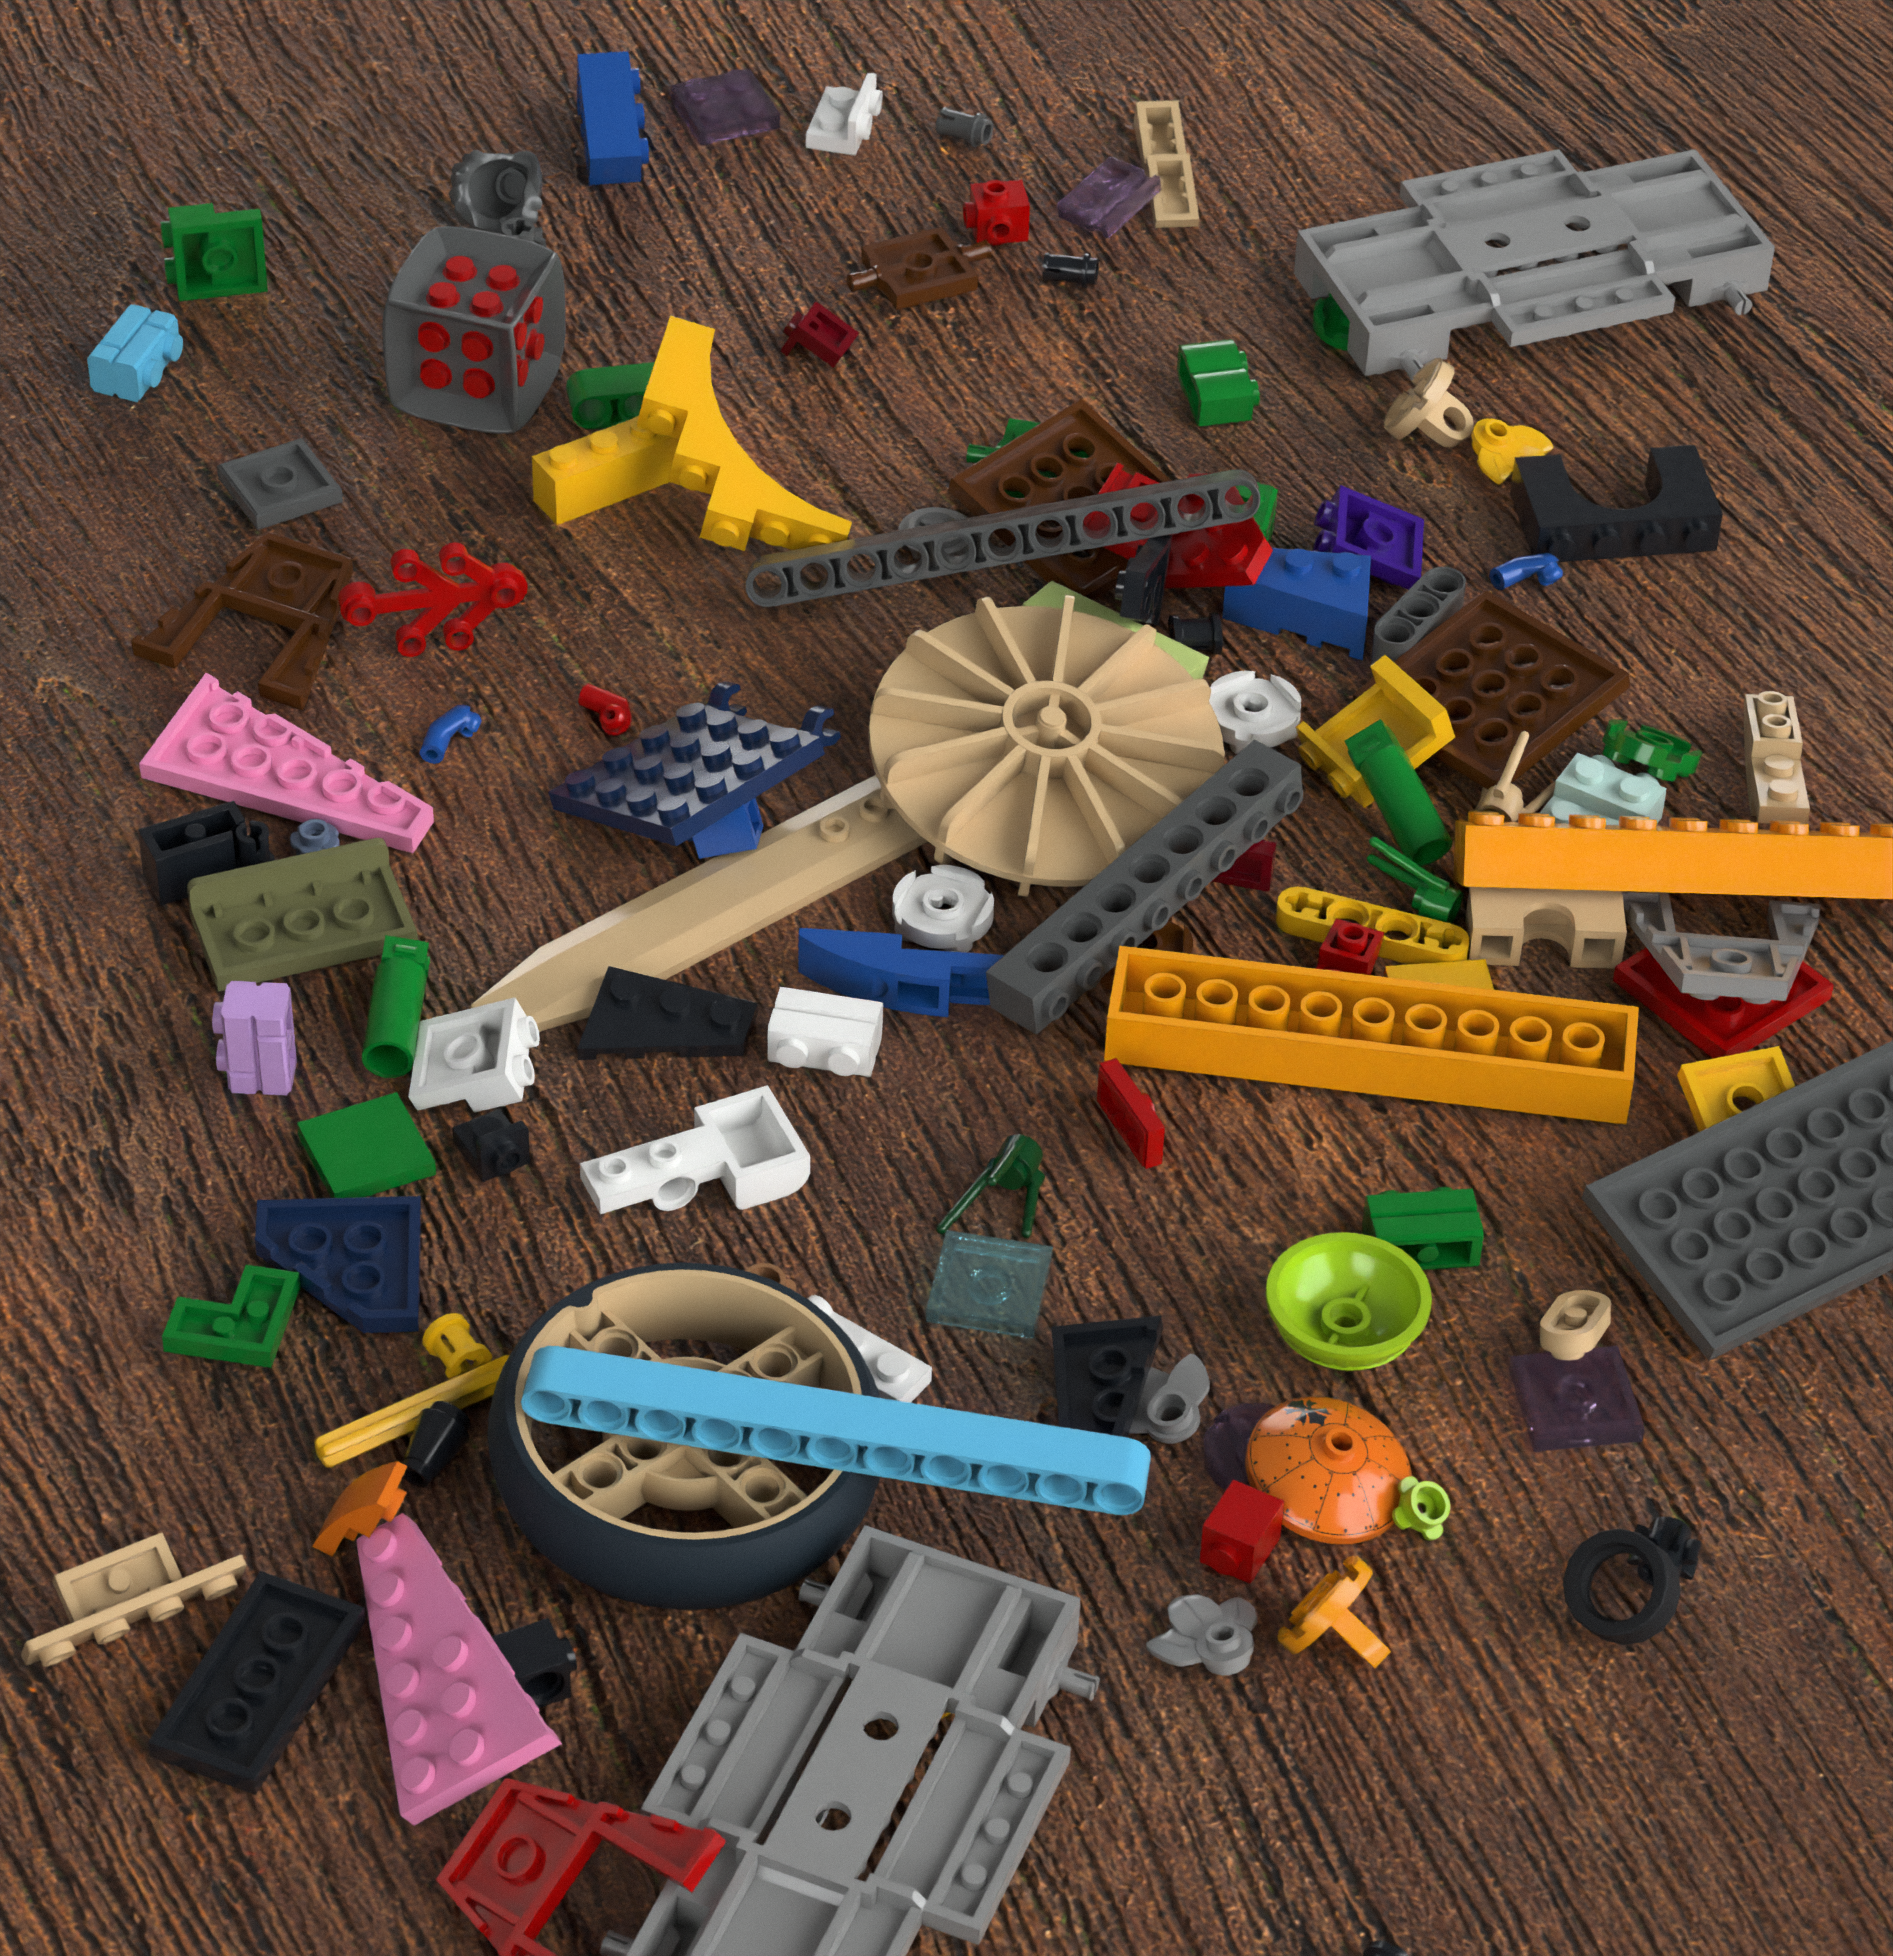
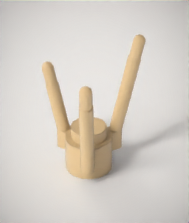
(1507, 797)

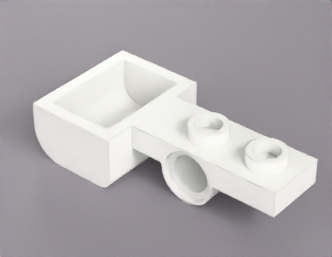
(733, 1139)

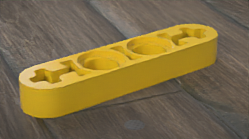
(1315, 903)

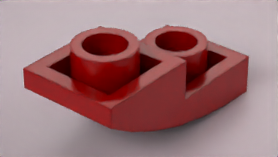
(1350, 948)

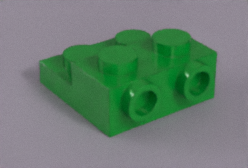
(214, 252)

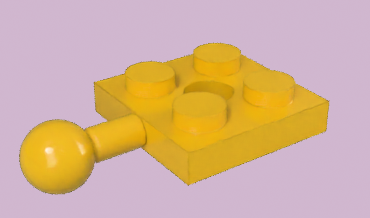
(1716, 1081)

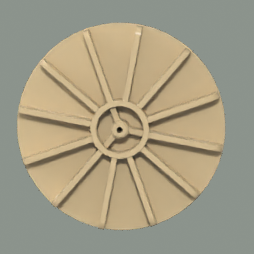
(1039, 740)

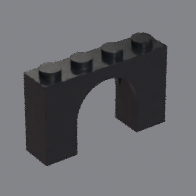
(1562, 523)

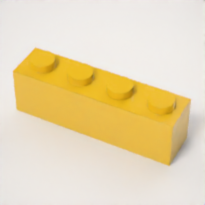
(600, 470)

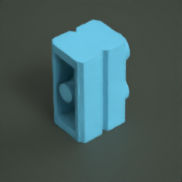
(134, 353)

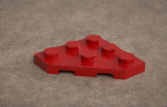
(1216, 554)
(1722, 1024)

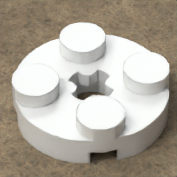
(1275, 707)
(949, 929)

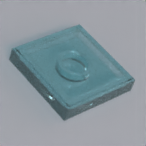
(989, 1284)

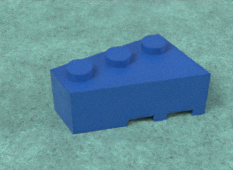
(611, 118)
(1308, 595)

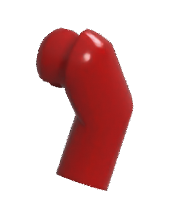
(613, 709)

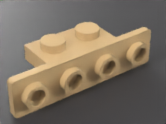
(122, 1589)

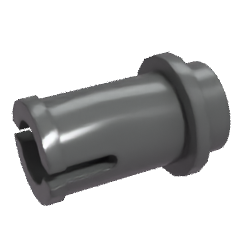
(974, 129)

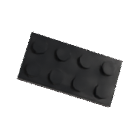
(257, 1682)

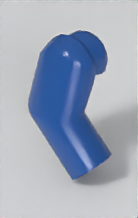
(1523, 567)
(442, 729)

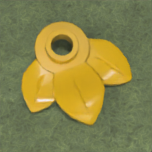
(1500, 444)

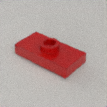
(1131, 1113)

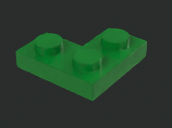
(240, 1331)

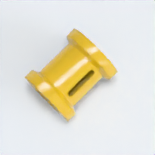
(458, 1348)

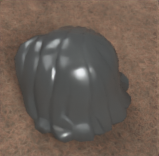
(496, 189)

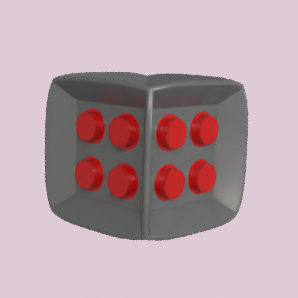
(474, 329)

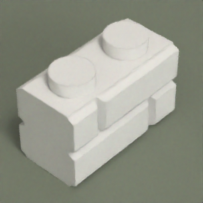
(825, 1032)

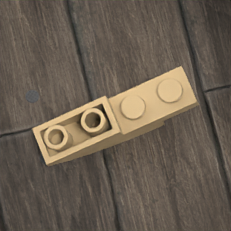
(1773, 759)

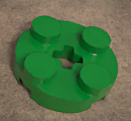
(1660, 750)

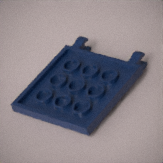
(692, 769)

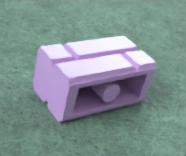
(257, 1037)

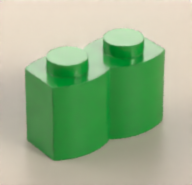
(1217, 382)

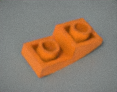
(362, 1506)

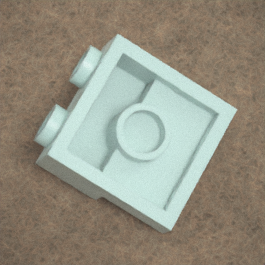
(1600, 789)

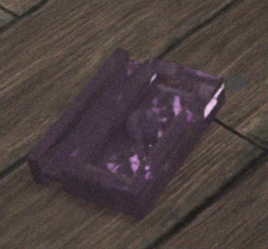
(1109, 197)

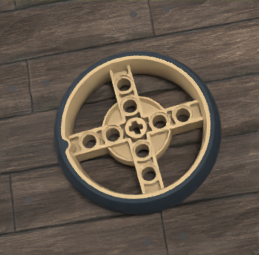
(579, 1509)

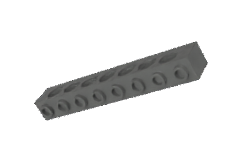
(1144, 886)

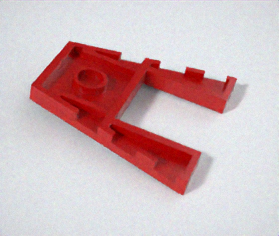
(536, 1843)

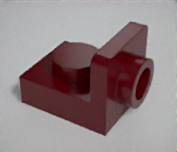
(819, 333)
(1253, 868)

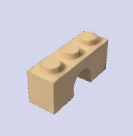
(1582, 921)

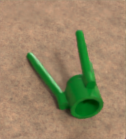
(1433, 895)

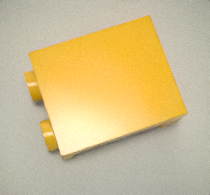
(1397, 700)

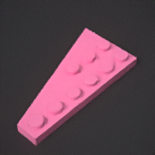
(270, 765)
(443, 1682)

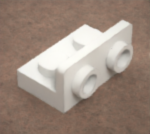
(844, 117)

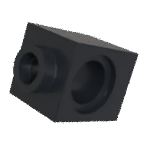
(539, 1661)

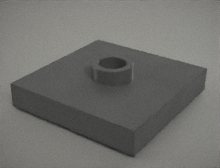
(279, 483)

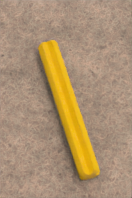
(402, 1416)

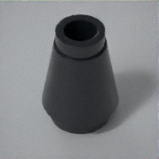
(435, 1441)

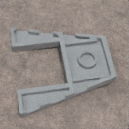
(1725, 964)

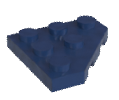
(349, 1255)

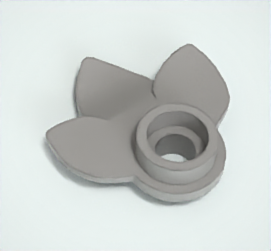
(1170, 1398)
(1207, 1634)

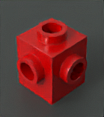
(998, 212)

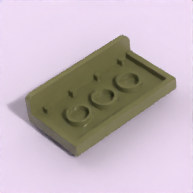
(298, 913)

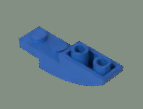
(880, 970)

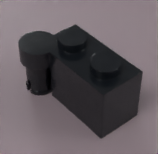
(198, 847)

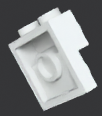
(474, 1057)

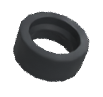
(1586, 1562)

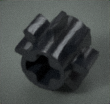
(1673, 1538)

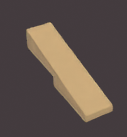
(1164, 154)

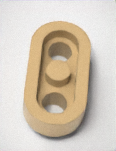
(1575, 1323)

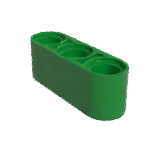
(607, 394)

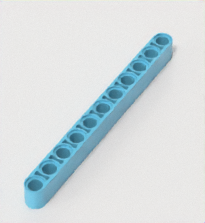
(837, 1430)

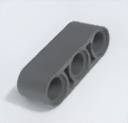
(1418, 612)

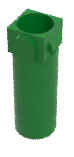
(1399, 794)
(396, 1007)

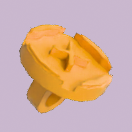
(1327, 1607)

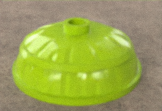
(1348, 1300)

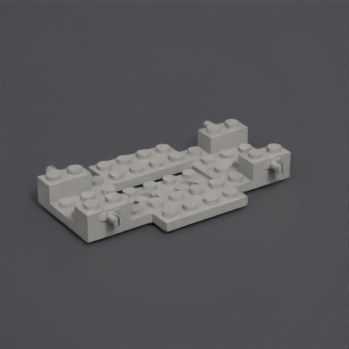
(1428, 269)
(919, 1642)

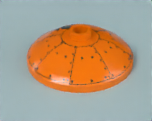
(1326, 1490)

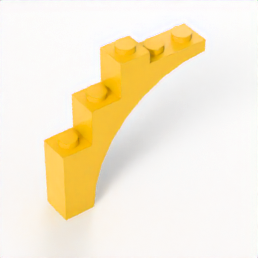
(709, 459)

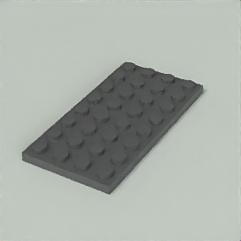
(1764, 1206)

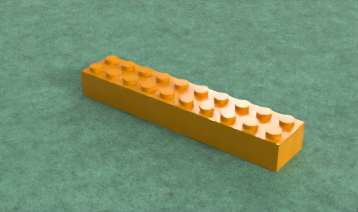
(1674, 858)
(1372, 1034)

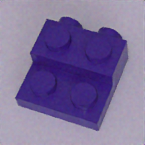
(1375, 529)

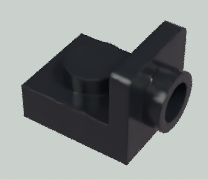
(493, 1144)

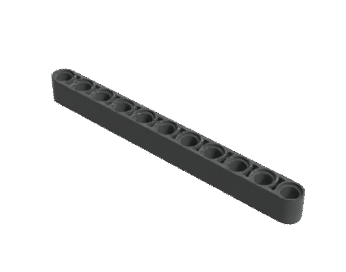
(1020, 522)

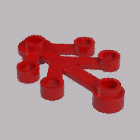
(492, 588)

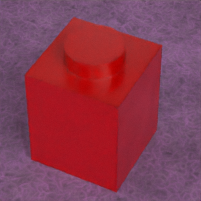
(1241, 1531)

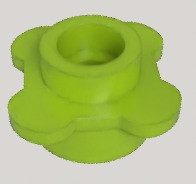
(1430, 1498)

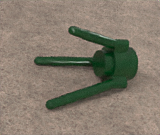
(1012, 1168)

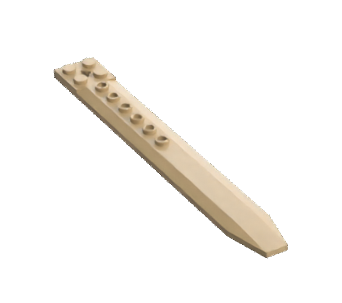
(711, 905)

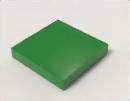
(366, 1148)

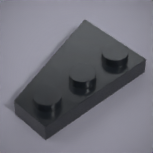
(1144, 581)
(656, 1015)
(1103, 1372)

